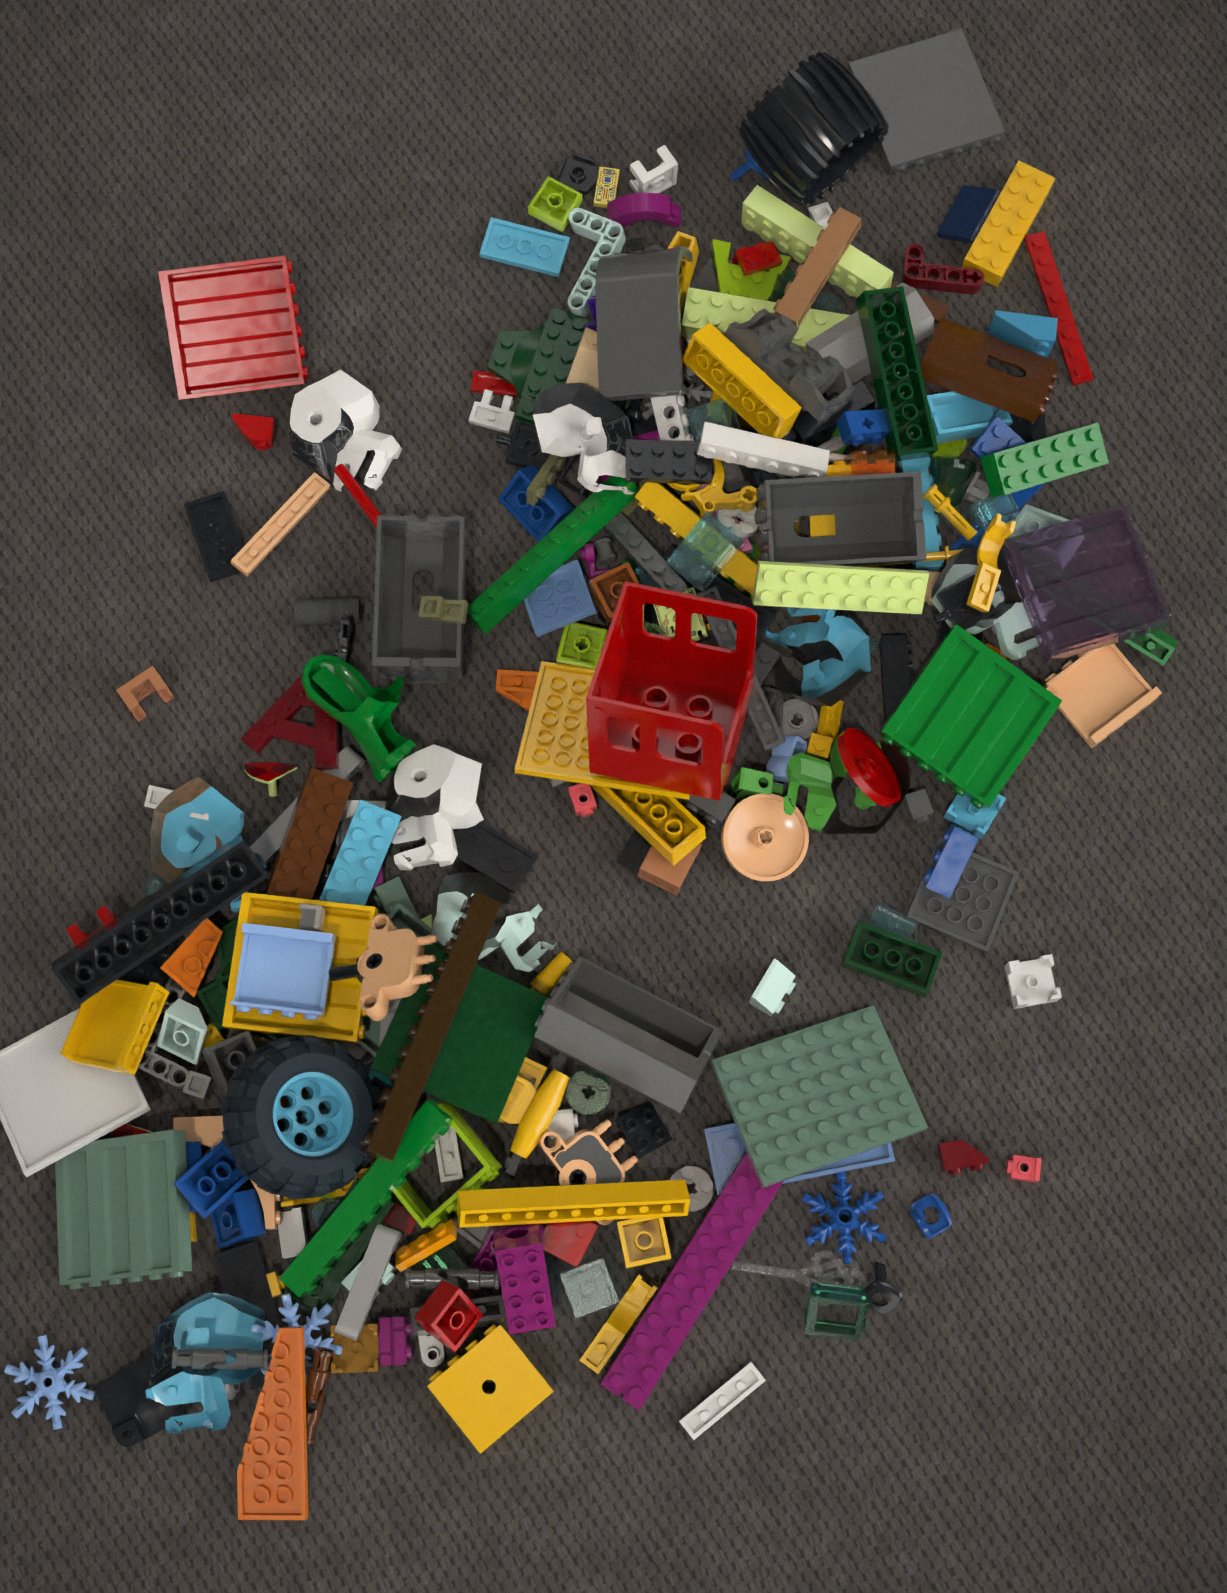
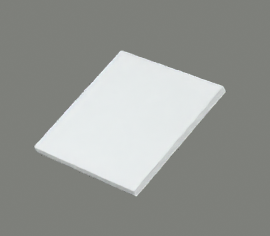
(59, 1104)

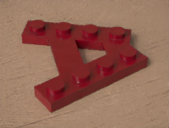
(277, 724)

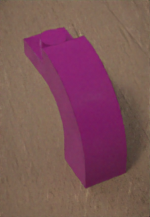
(644, 207)

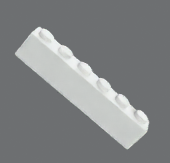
(762, 452)

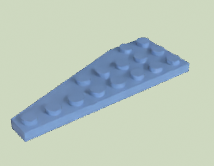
(727, 1149)

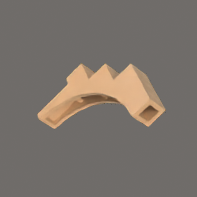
(209, 1132)

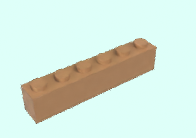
(819, 266)

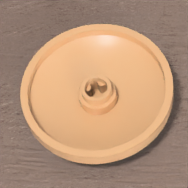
(763, 839)

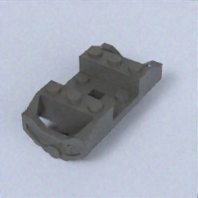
(769, 346)

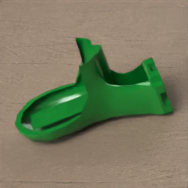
(361, 709)

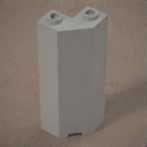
(847, 342)

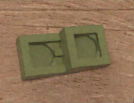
(442, 610)

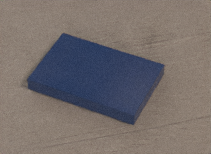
(968, 213)

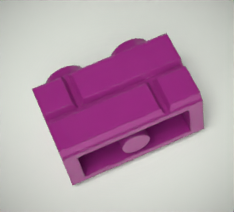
(393, 1341)

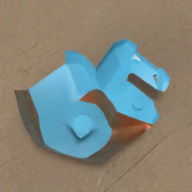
(187, 840)

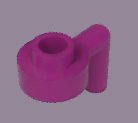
(588, 555)

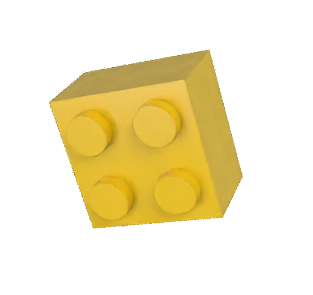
(643, 1241)

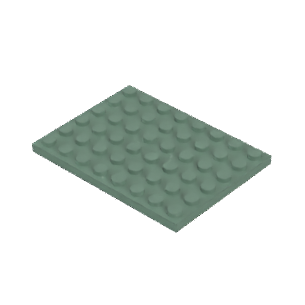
(818, 1096)

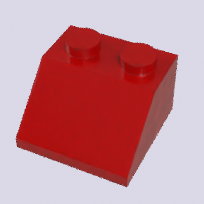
(448, 1315)

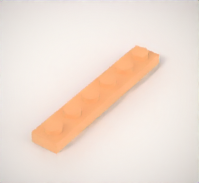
(280, 524)

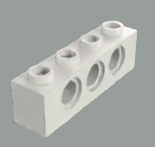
(666, 425)

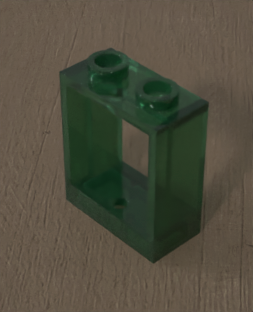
(840, 1296)

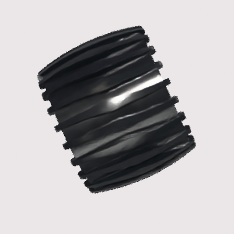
(813, 128)

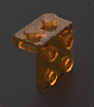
(876, 463)

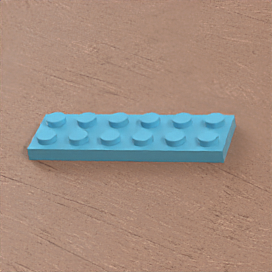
(360, 855)

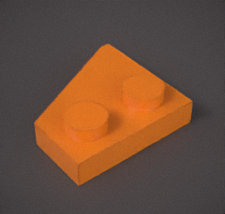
(516, 686)

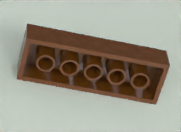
(308, 835)

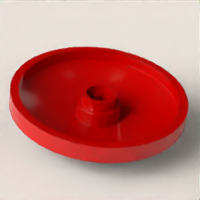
(869, 767)

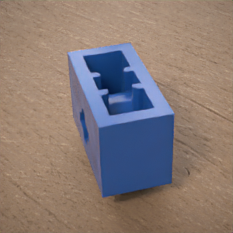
(862, 427)

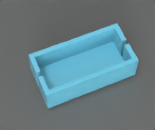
(960, 416)

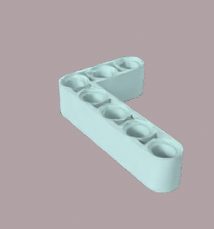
(605, 243)

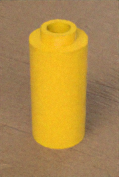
(550, 975)

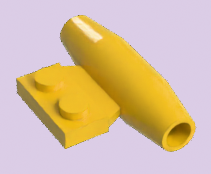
(533, 1110)

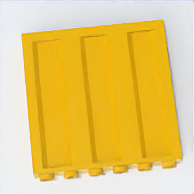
(343, 1012)

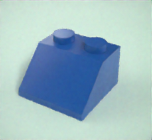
(238, 1219)

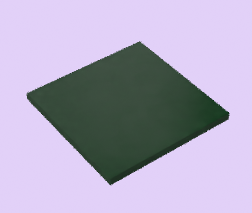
(481, 1045)

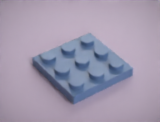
(560, 600)

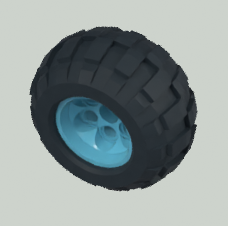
(254, 1108)

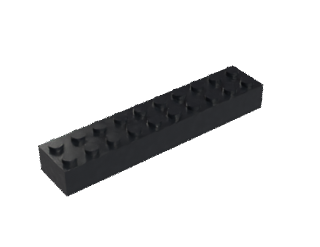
(159, 920)

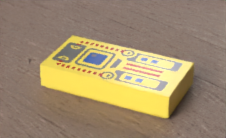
(606, 186)

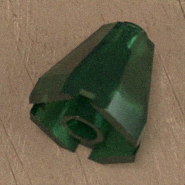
(952, 477)

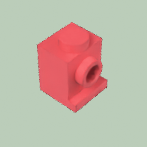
(582, 808)
(1033, 1168)

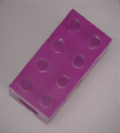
(523, 1277)

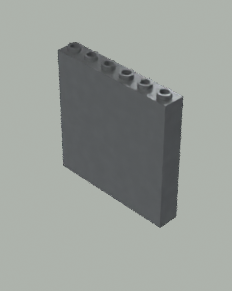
(930, 101)

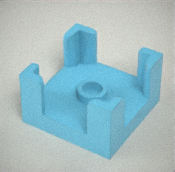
(970, 818)

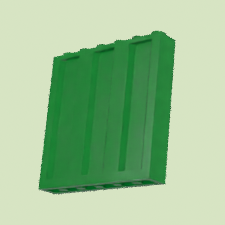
(969, 717)

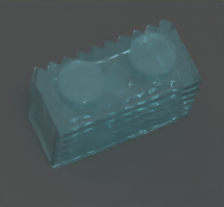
(985, 510)

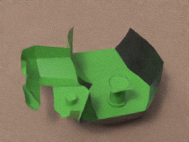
(822, 782)

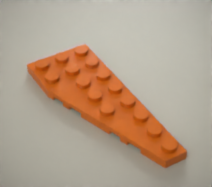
(274, 1461)

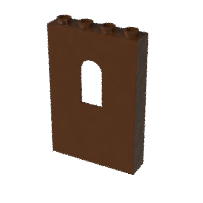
(958, 363)

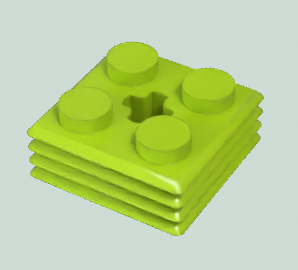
(552, 193)
(573, 636)

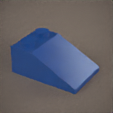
(211, 1180)

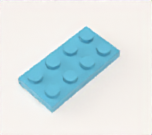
(524, 247)

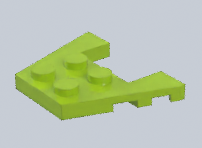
(732, 280)

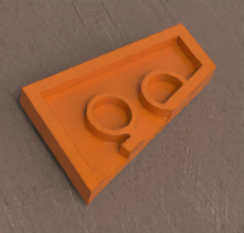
(192, 957)

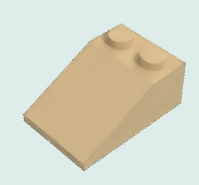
(585, 363)

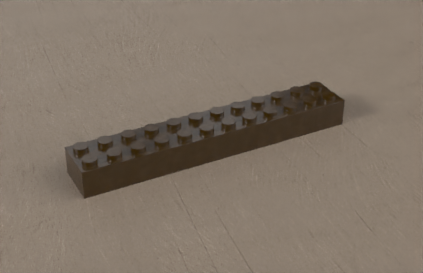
(431, 1027)

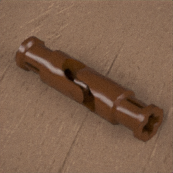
(316, 1381)

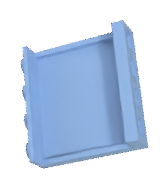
(284, 971)

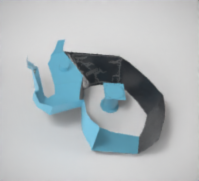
(204, 1323)

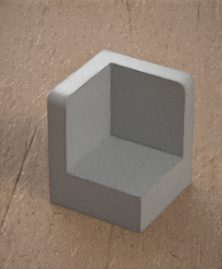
(977, 490)
(312, 917)

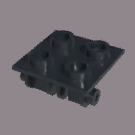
(643, 1130)

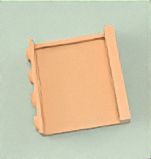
(1100, 692)

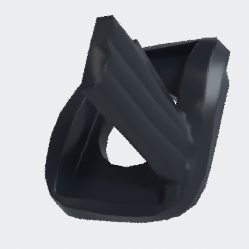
(880, 1285)

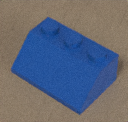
(547, 511)

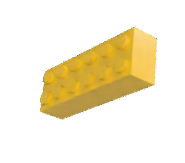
(1008, 222)
(740, 383)
(658, 819)

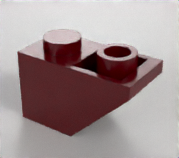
(959, 1155)

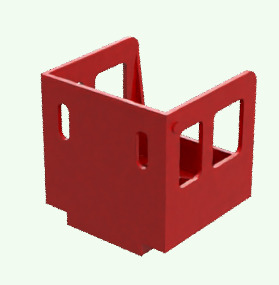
(669, 705)

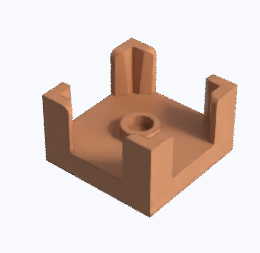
(141, 687)

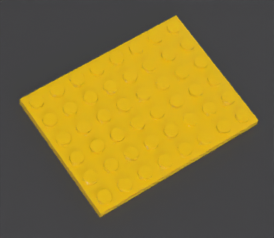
(557, 732)

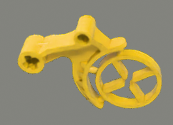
(712, 496)

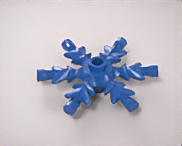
(850, 1212)

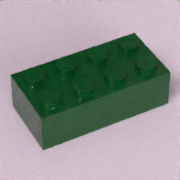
(891, 959)

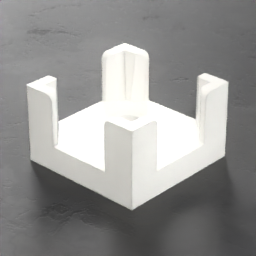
(658, 178)
(1032, 982)

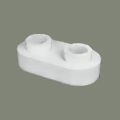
(427, 1344)

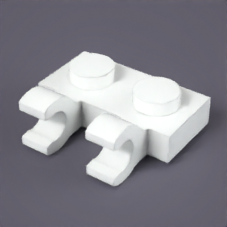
(493, 417)

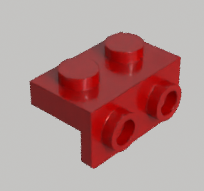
(757, 258)

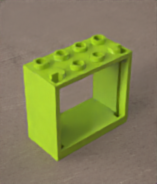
(489, 1172)

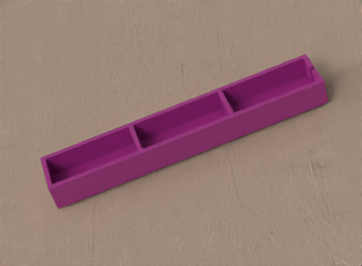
(689, 1285)

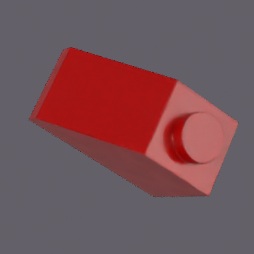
(256, 429)

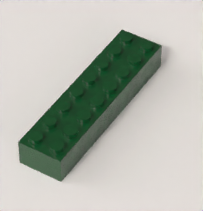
(897, 373)

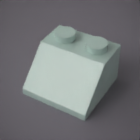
(772, 989)
(183, 1031)

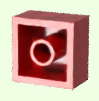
(568, 1240)

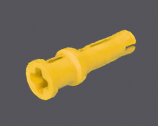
(943, 505)

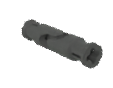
(472, 1278)
(207, 1358)

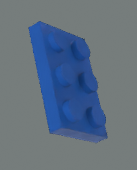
(995, 438)

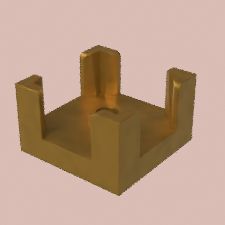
(359, 1354)

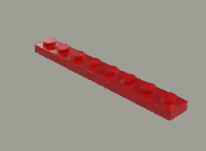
(1058, 307)

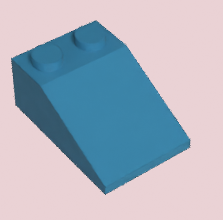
(1025, 331)

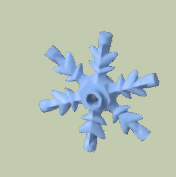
(289, 1312)
(58, 1382)

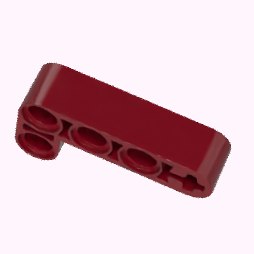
(940, 272)

